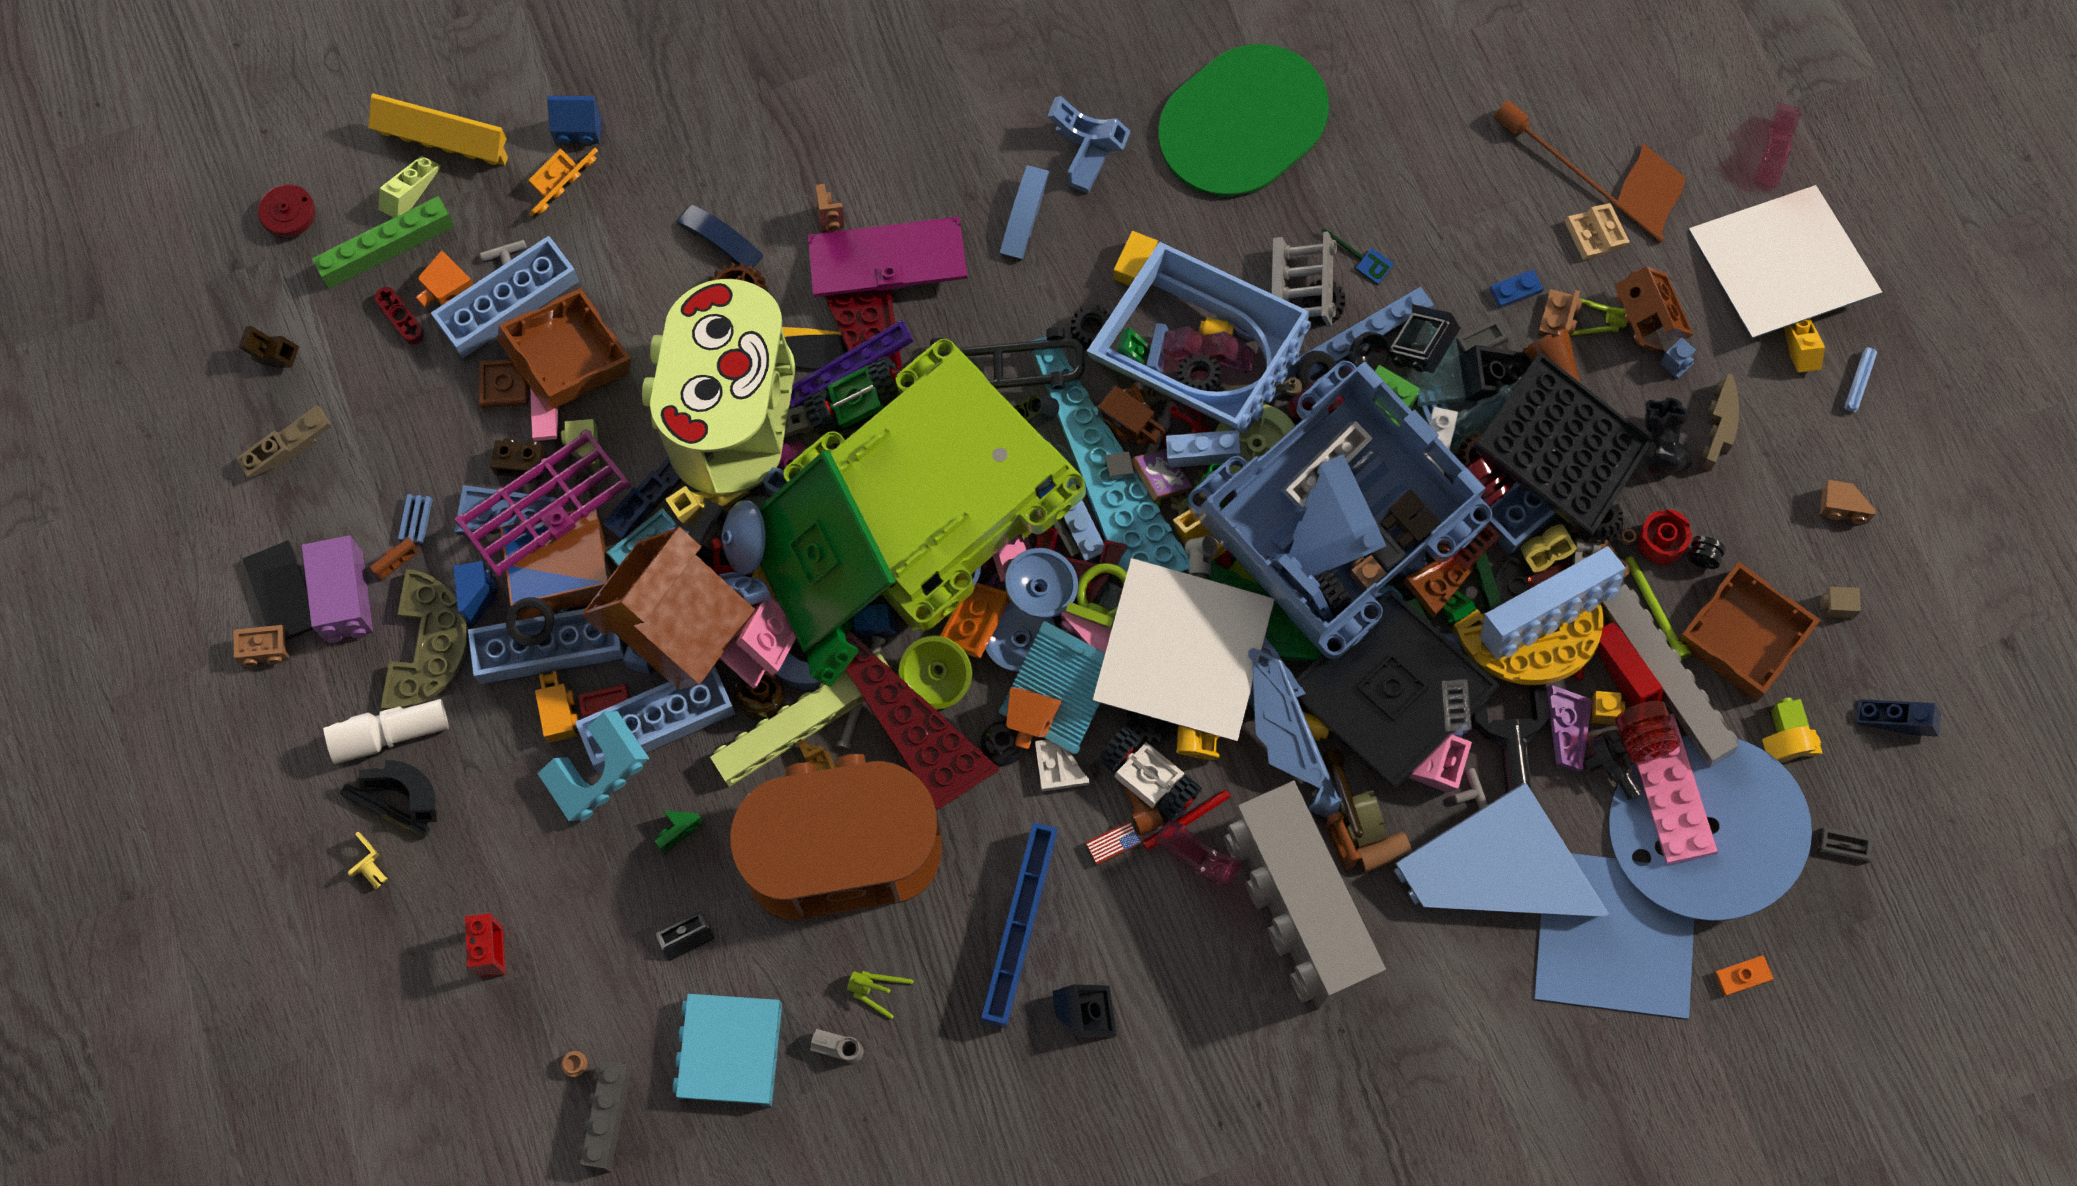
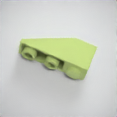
(406, 187)

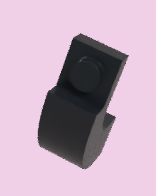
(409, 782)

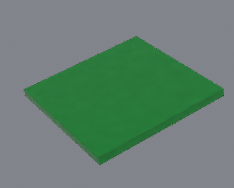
(820, 552)

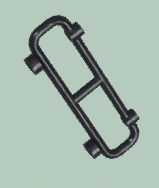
(1055, 339)

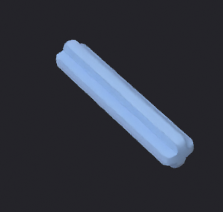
(1860, 380)

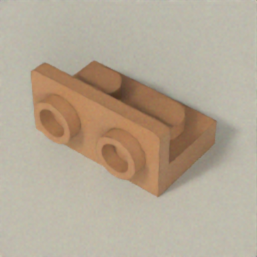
(829, 214)
(1560, 312)
(260, 645)

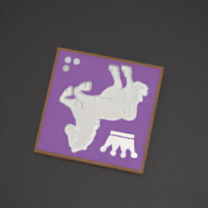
(1158, 476)

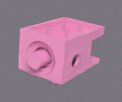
(760, 643)

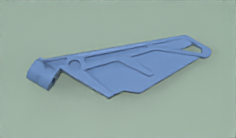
(1287, 735)

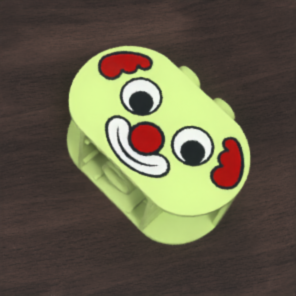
(721, 386)

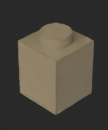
(1841, 602)

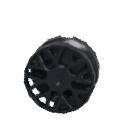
(1706, 552)

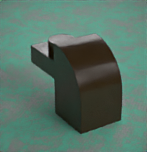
(267, 350)

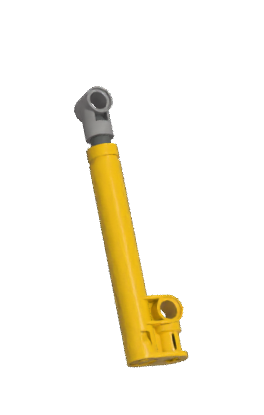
(1192, 741)

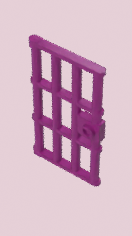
(553, 515)

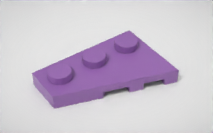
(1569, 726)

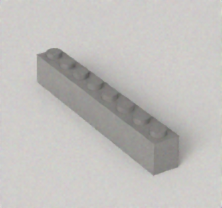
(1680, 692)

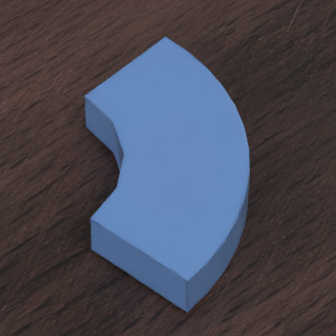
(749, 588)

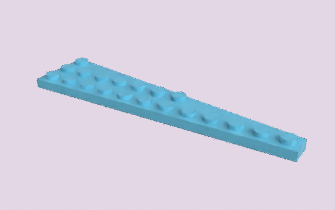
(1120, 505)

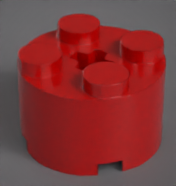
(1655, 546)

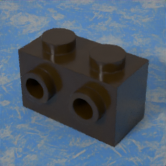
(516, 458)

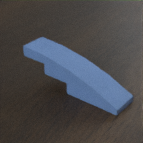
(1024, 212)

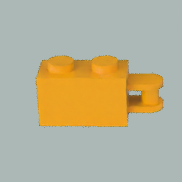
(556, 709)

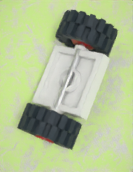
(1149, 774)

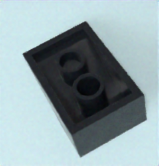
(1490, 369)

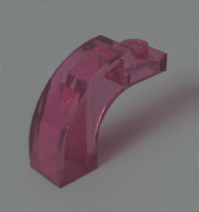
(1196, 855)

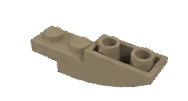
(1724, 418)
(285, 445)

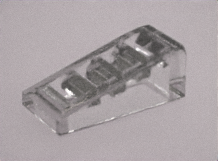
(1454, 685)

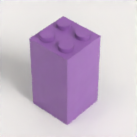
(337, 589)

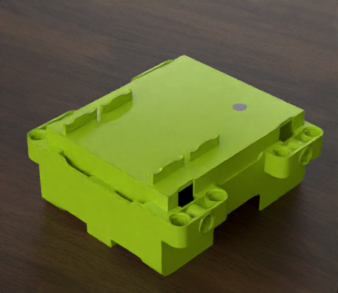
(947, 480)

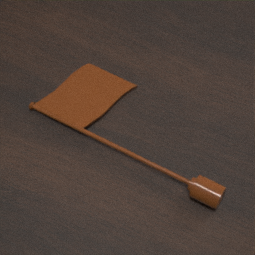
(1647, 191)

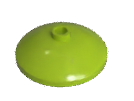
(920, 673)

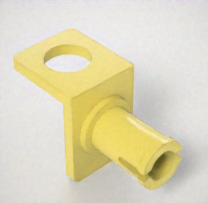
(367, 865)

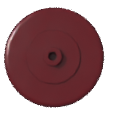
(286, 211)

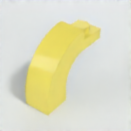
(689, 504)

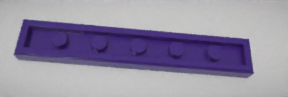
(870, 351)

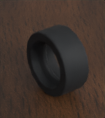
(524, 639)

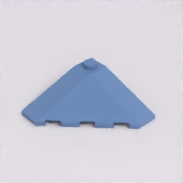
(1335, 523)

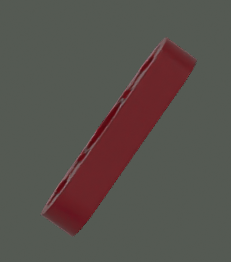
(398, 305)

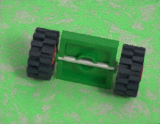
(853, 397)

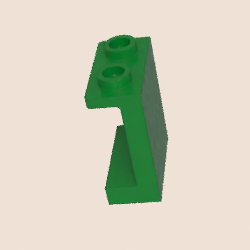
(831, 656)

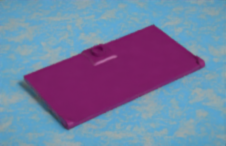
(887, 256)

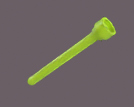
(1657, 611)

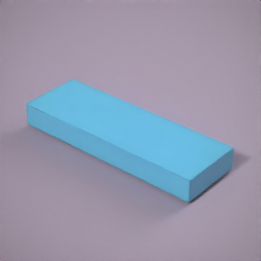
(654, 525)

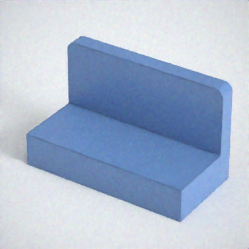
(1086, 166)

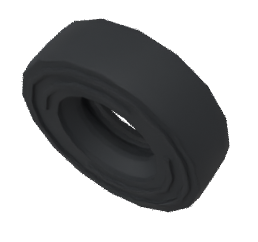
(1307, 361)

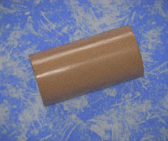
(1384, 851)

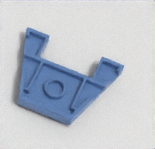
(1306, 586)

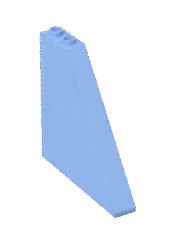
(1500, 862)

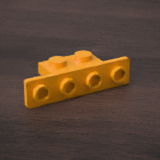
(554, 174)

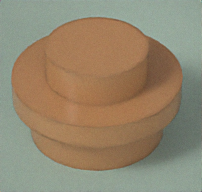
(574, 1064)

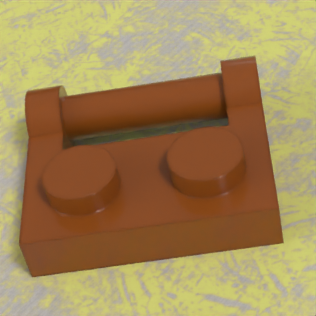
(1341, 841)

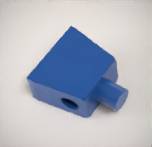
(875, 621)

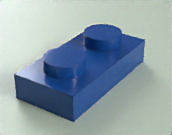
(1516, 289)

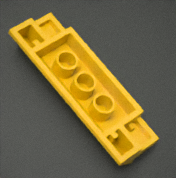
(437, 129)

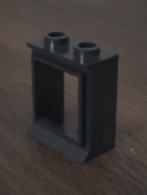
(1429, 359)
(703, 525)

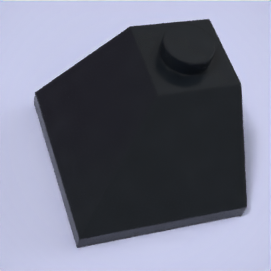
(1086, 1010)

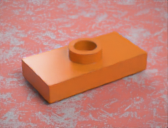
(1744, 975)

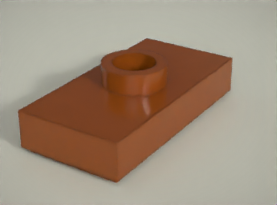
(394, 558)

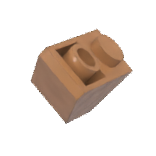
(1845, 501)

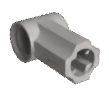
(834, 1046)

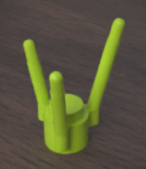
(1614, 316)
(862, 984)

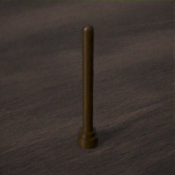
(1334, 761)

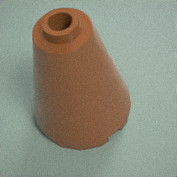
(1556, 348)

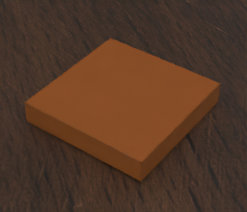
(501, 384)

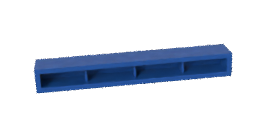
(1019, 925)

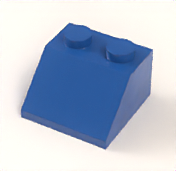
(574, 119)
(474, 590)

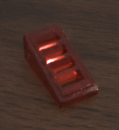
(1490, 532)

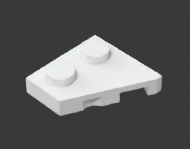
(1058, 767)

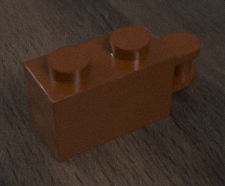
(1130, 416)

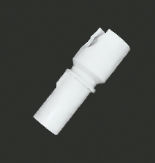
(368, 733)

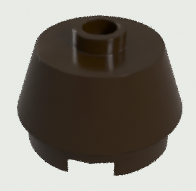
(762, 700)

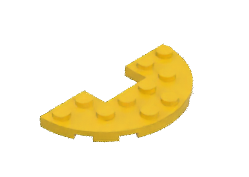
(1547, 659)

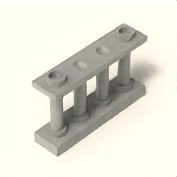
(1282, 273)

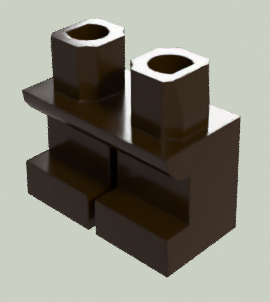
(1401, 514)

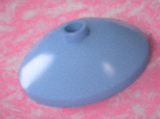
(744, 537)
(1045, 570)
(1003, 644)

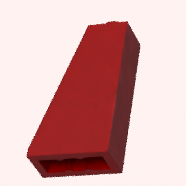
(1627, 668)

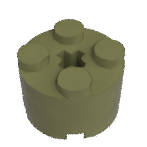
(1370, 819)

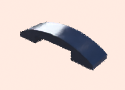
(720, 235)

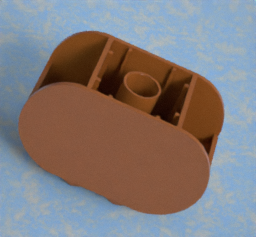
(836, 838)

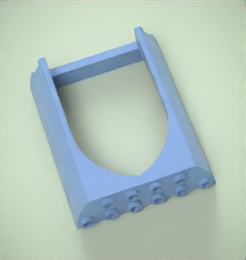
(1267, 318)

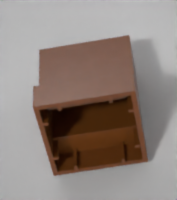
(670, 608)

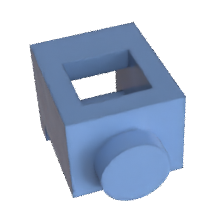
(1678, 358)

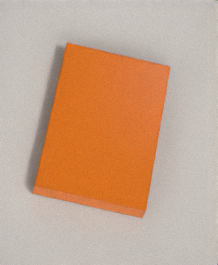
(976, 619)

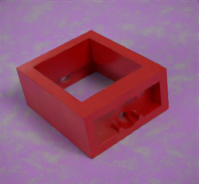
(487, 954)

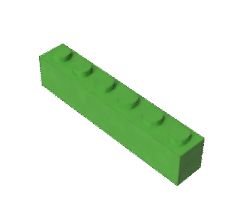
(383, 242)

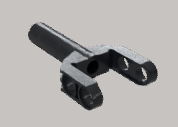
(1514, 735)

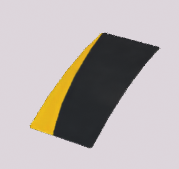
(814, 347)

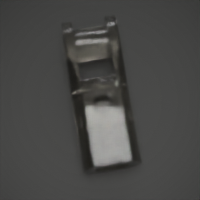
(587, 495)

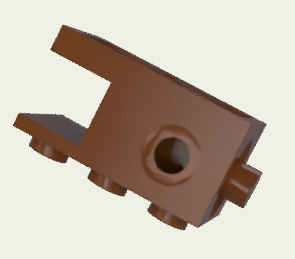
(1650, 306)

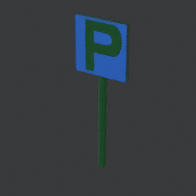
(1373, 265)

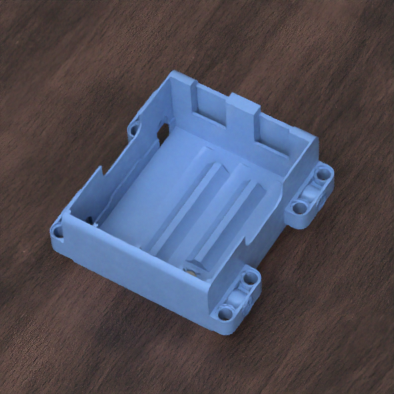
(1392, 463)

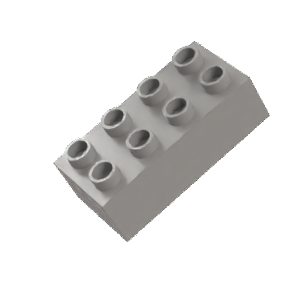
(1305, 895)

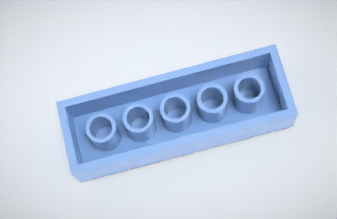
(504, 294)
(1552, 603)
(569, 645)
(664, 715)

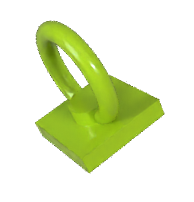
(1091, 611)

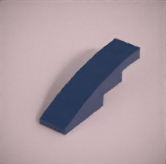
(643, 500)

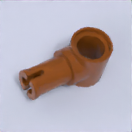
(1143, 815)

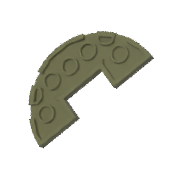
(439, 645)

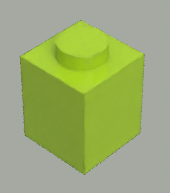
(1789, 714)

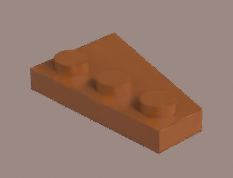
(1437, 583)

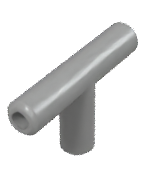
(503, 251)
(1476, 791)

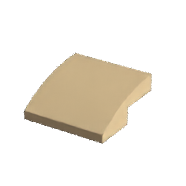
(1597, 231)

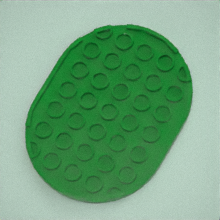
(1243, 120)

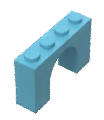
(622, 759)

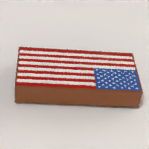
(1113, 843)

